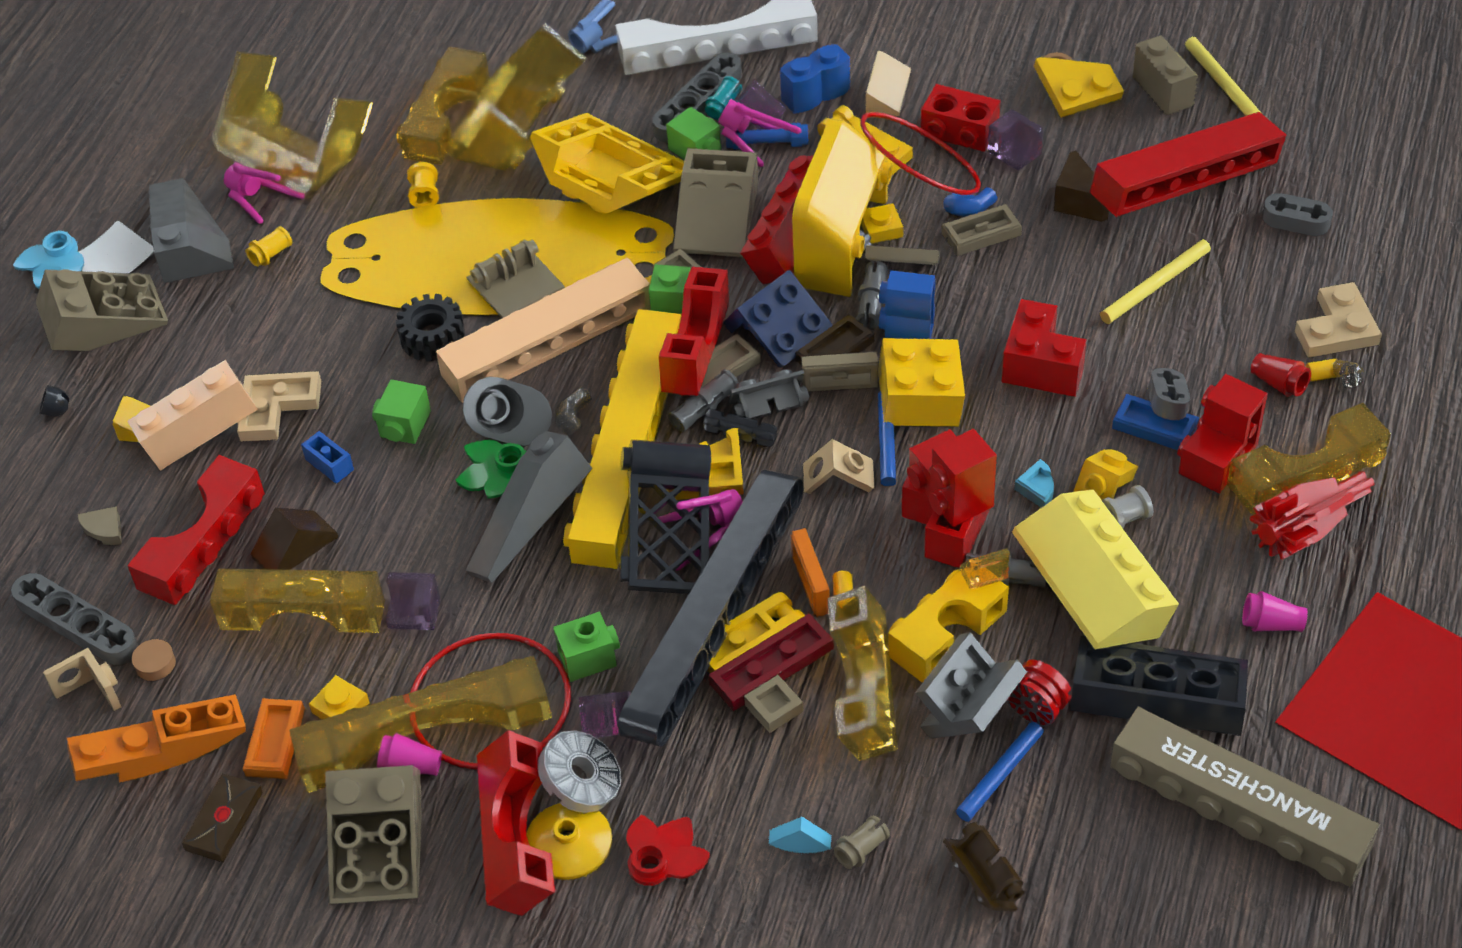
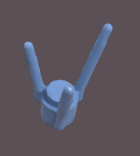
(588, 32)

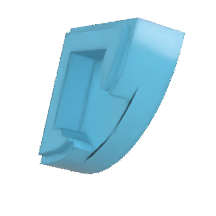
(1036, 484)
(800, 837)

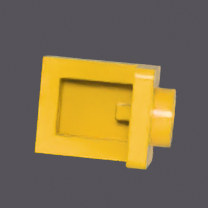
(1105, 473)

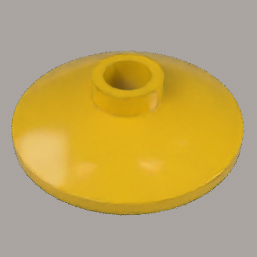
(576, 853)

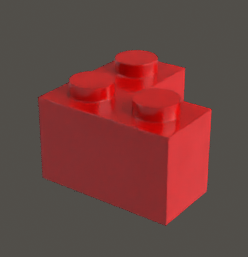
(1038, 355)
(1224, 432)
(955, 474)
(942, 540)

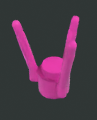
(737, 118)
(247, 181)
(721, 511)

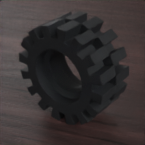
(426, 313)

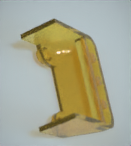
(510, 102)
(252, 133)

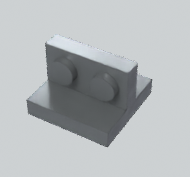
(966, 689)

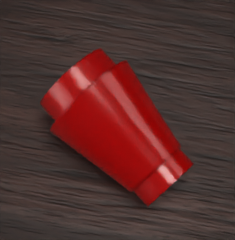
(1283, 374)

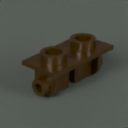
(994, 884)

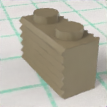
(1164, 75)

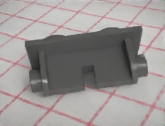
(781, 388)

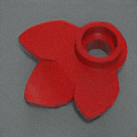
(666, 847)

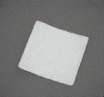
(116, 251)

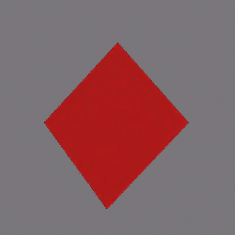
(1390, 706)

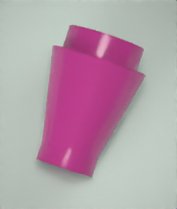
(1271, 613)
(406, 752)

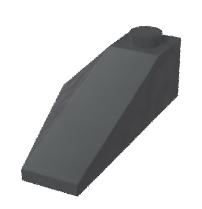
(185, 234)
(533, 494)

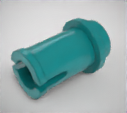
(716, 104)

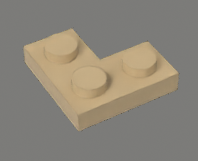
(1345, 326)
(276, 394)

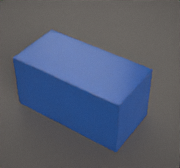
(327, 457)

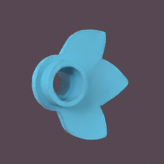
(56, 253)

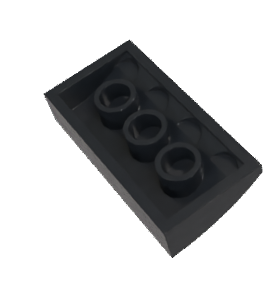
(1170, 683)

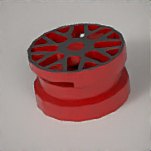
(1041, 693)

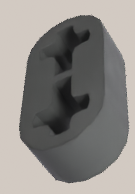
(1297, 214)
(1168, 394)

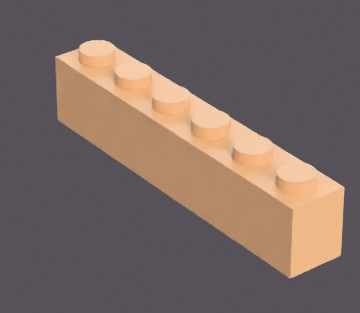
(546, 327)

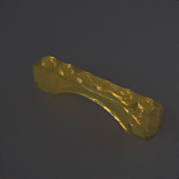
(498, 696)

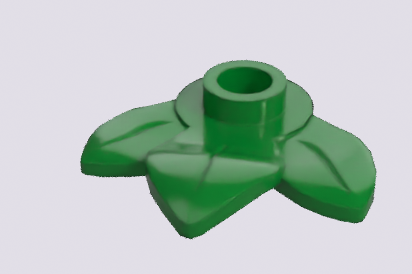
(491, 466)

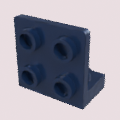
(781, 318)

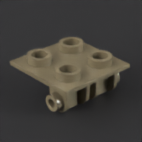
(515, 279)

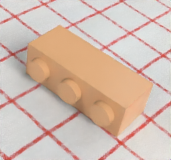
(192, 415)

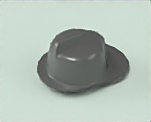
(506, 410)

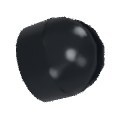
(54, 402)

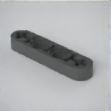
(692, 94)
(70, 622)

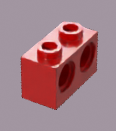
(959, 116)

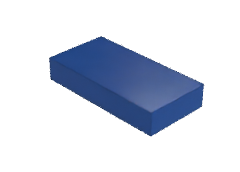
(1138, 419)

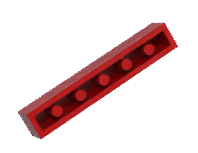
(1187, 163)

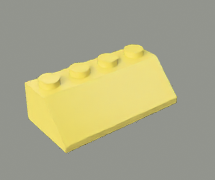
(1096, 570)

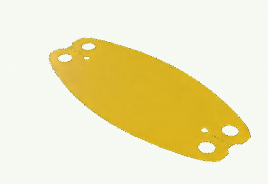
(439, 245)

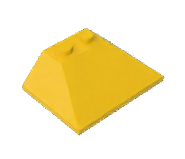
(603, 163)

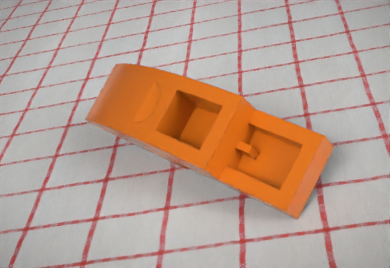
(167, 741)

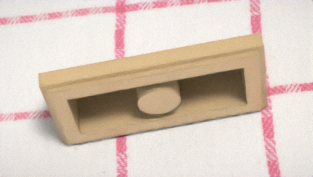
(887, 85)

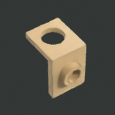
(841, 462)
(88, 670)

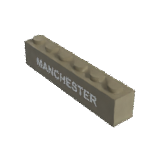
(1244, 796)

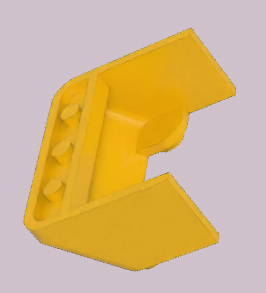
(831, 205)

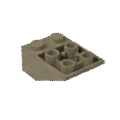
(716, 201)
(96, 307)
(373, 833)

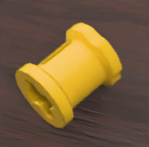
(422, 179)

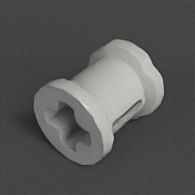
(1130, 506)

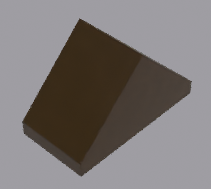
(1073, 191)
(291, 538)

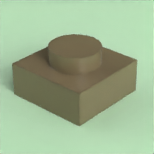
(773, 703)

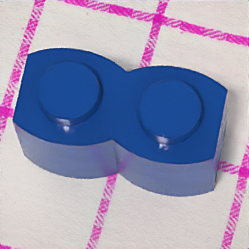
(815, 78)
(908, 305)

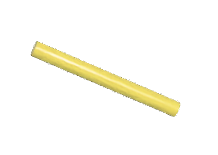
(1220, 76)
(1155, 281)

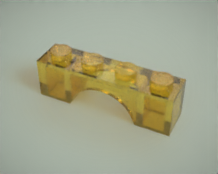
(456, 79)
(1352, 442)
(343, 598)
(867, 712)

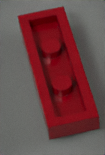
(778, 655)

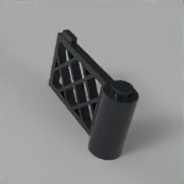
(672, 468)

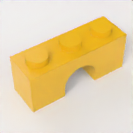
(921, 639)

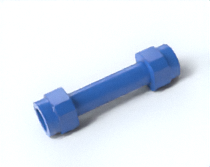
(772, 136)

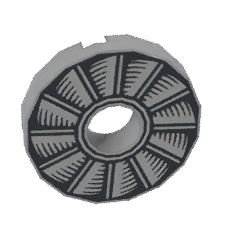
(590, 755)

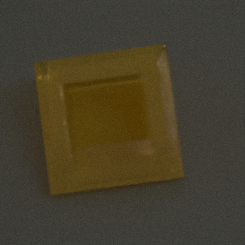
(986, 569)

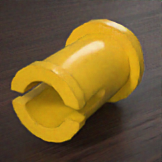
(263, 250)

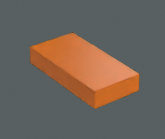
(810, 572)
(271, 743)

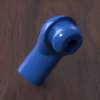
(969, 204)

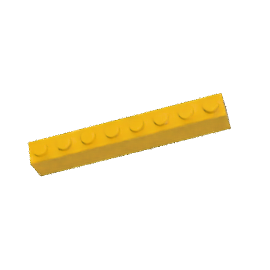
(633, 413)

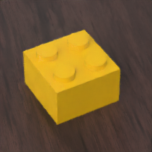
(921, 382)

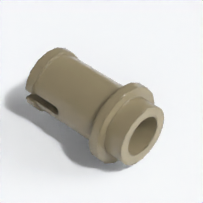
(853, 849)

